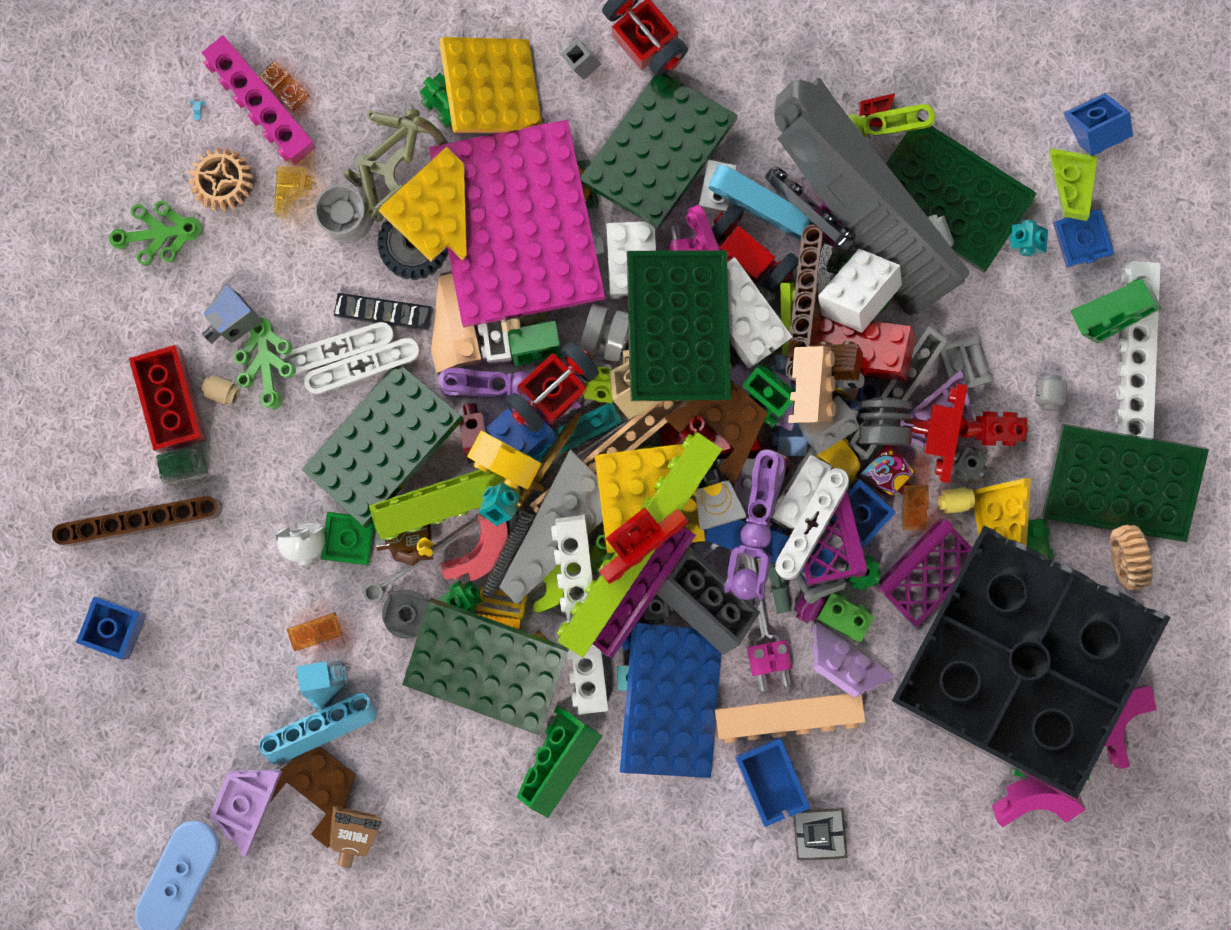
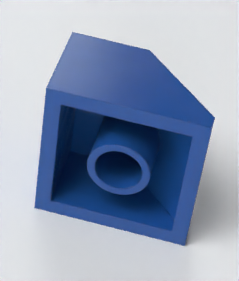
(1099, 124)

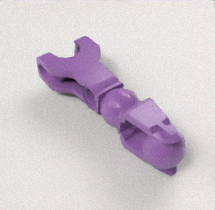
(478, 383)
(756, 533)

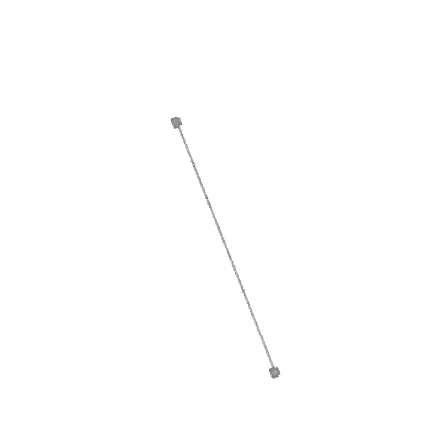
(374, 592)

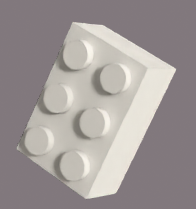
(624, 238)
(860, 290)

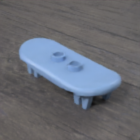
(177, 877)

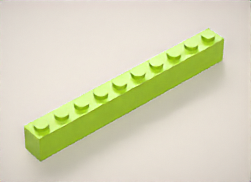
(671, 494)

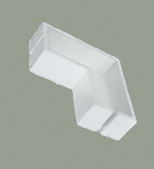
(752, 322)

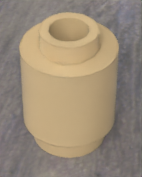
(220, 390)

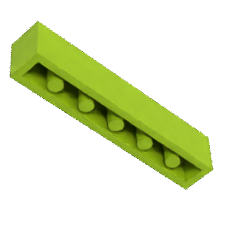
(432, 503)

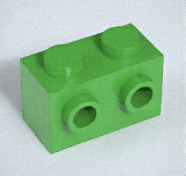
(845, 617)

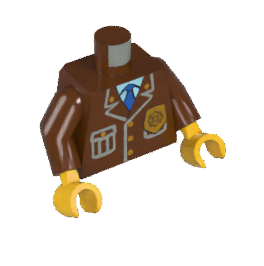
(409, 546)

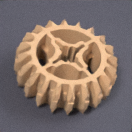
(223, 161)
(1131, 557)

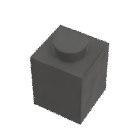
(580, 59)

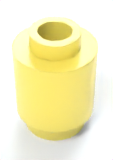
(956, 500)

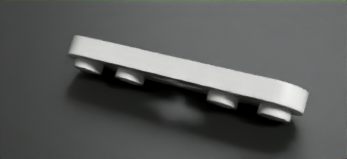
(358, 341)
(384, 358)
(825, 503)

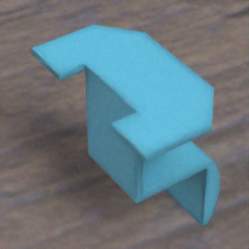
(196, 109)

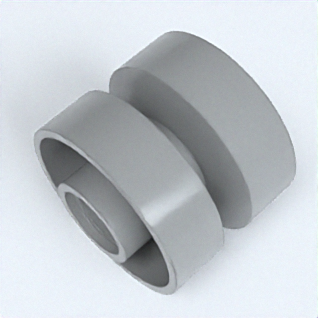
(342, 213)
(601, 331)

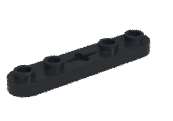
(824, 220)

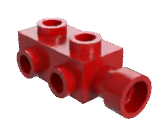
(995, 428)

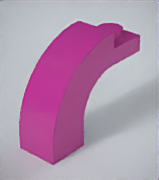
(1140, 702)
(1029, 796)

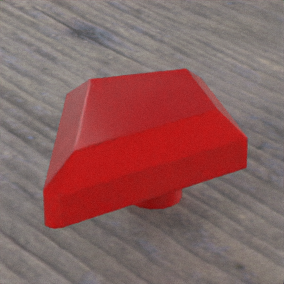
(876, 105)

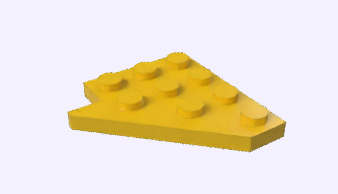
(432, 207)

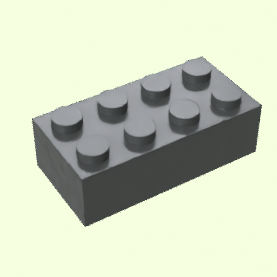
(701, 600)

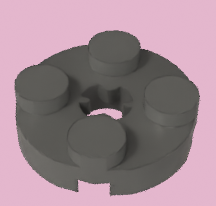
(394, 621)

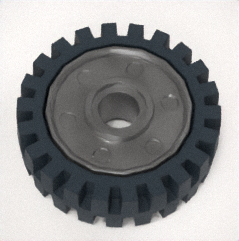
(403, 260)

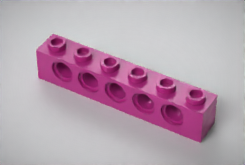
(223, 52)

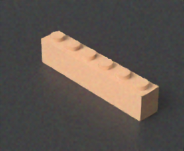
(789, 716)

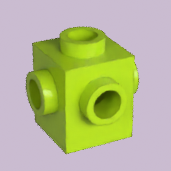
(600, 387)

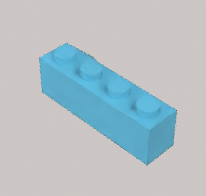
(321, 682)

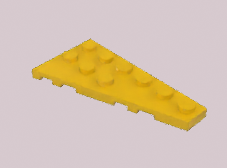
(1004, 509)

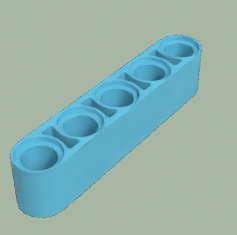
(759, 201)
(306, 728)

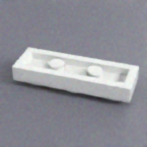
(801, 492)

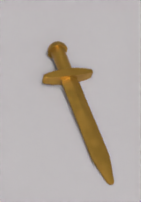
(548, 460)

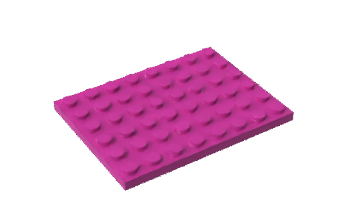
(524, 226)

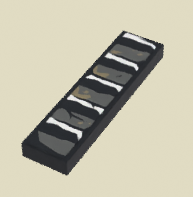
(382, 310)

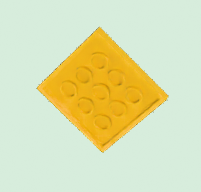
(490, 84)
(629, 478)

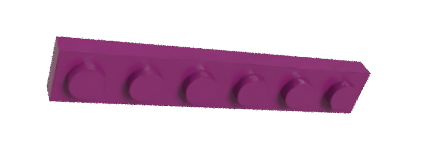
(642, 592)

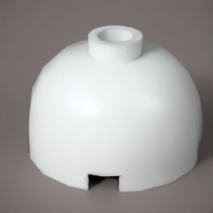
(302, 543)

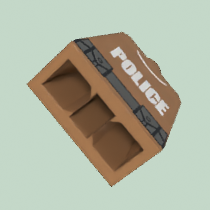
(352, 833)

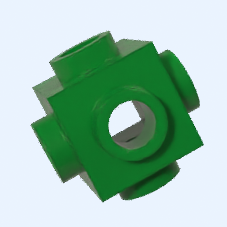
(873, 575)
(462, 596)

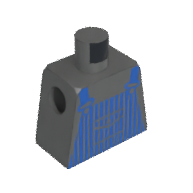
(229, 316)

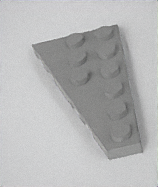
(571, 494)

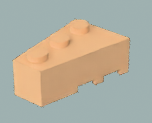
(813, 385)

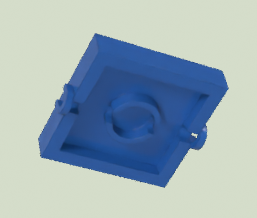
(1083, 240)

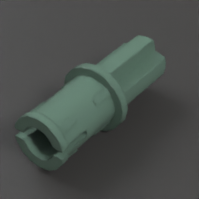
(779, 591)

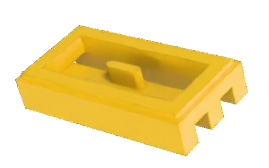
(522, 606)

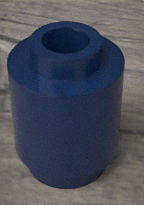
(865, 393)

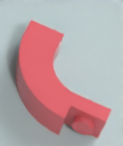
(482, 557)

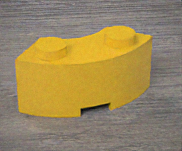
(841, 457)
(504, 460)

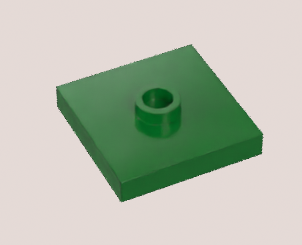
(347, 540)

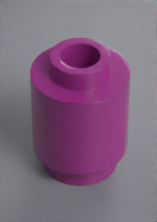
(807, 611)

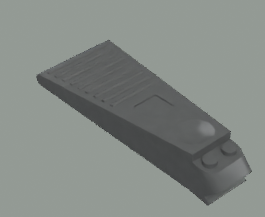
(865, 194)

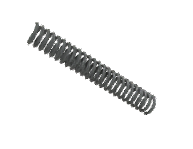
(505, 554)

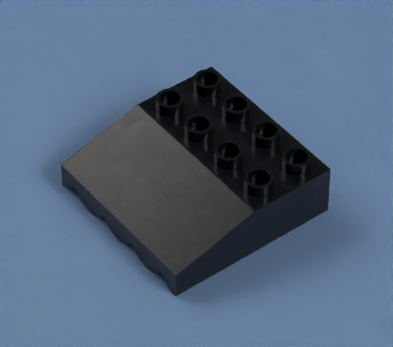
(1030, 662)

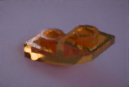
(283, 86)
(914, 507)
(314, 631)

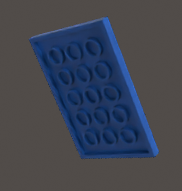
(670, 702)

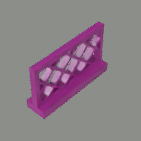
(851, 545)
(911, 559)

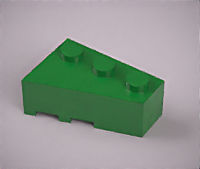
(1116, 311)

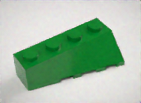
(557, 762)

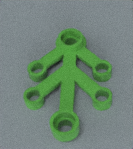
(159, 233)
(264, 360)

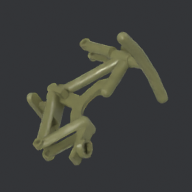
(367, 164)

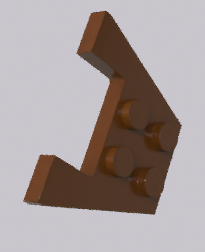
(734, 420)
(322, 782)

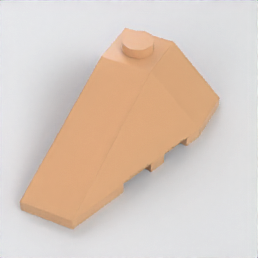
(451, 342)

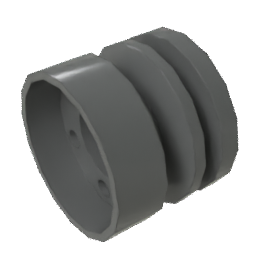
(885, 422)

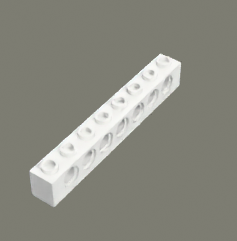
(1147, 350)
(575, 527)

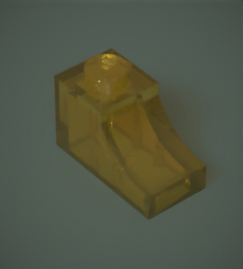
(290, 186)

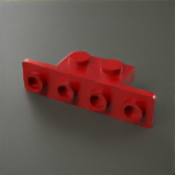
(637, 539)

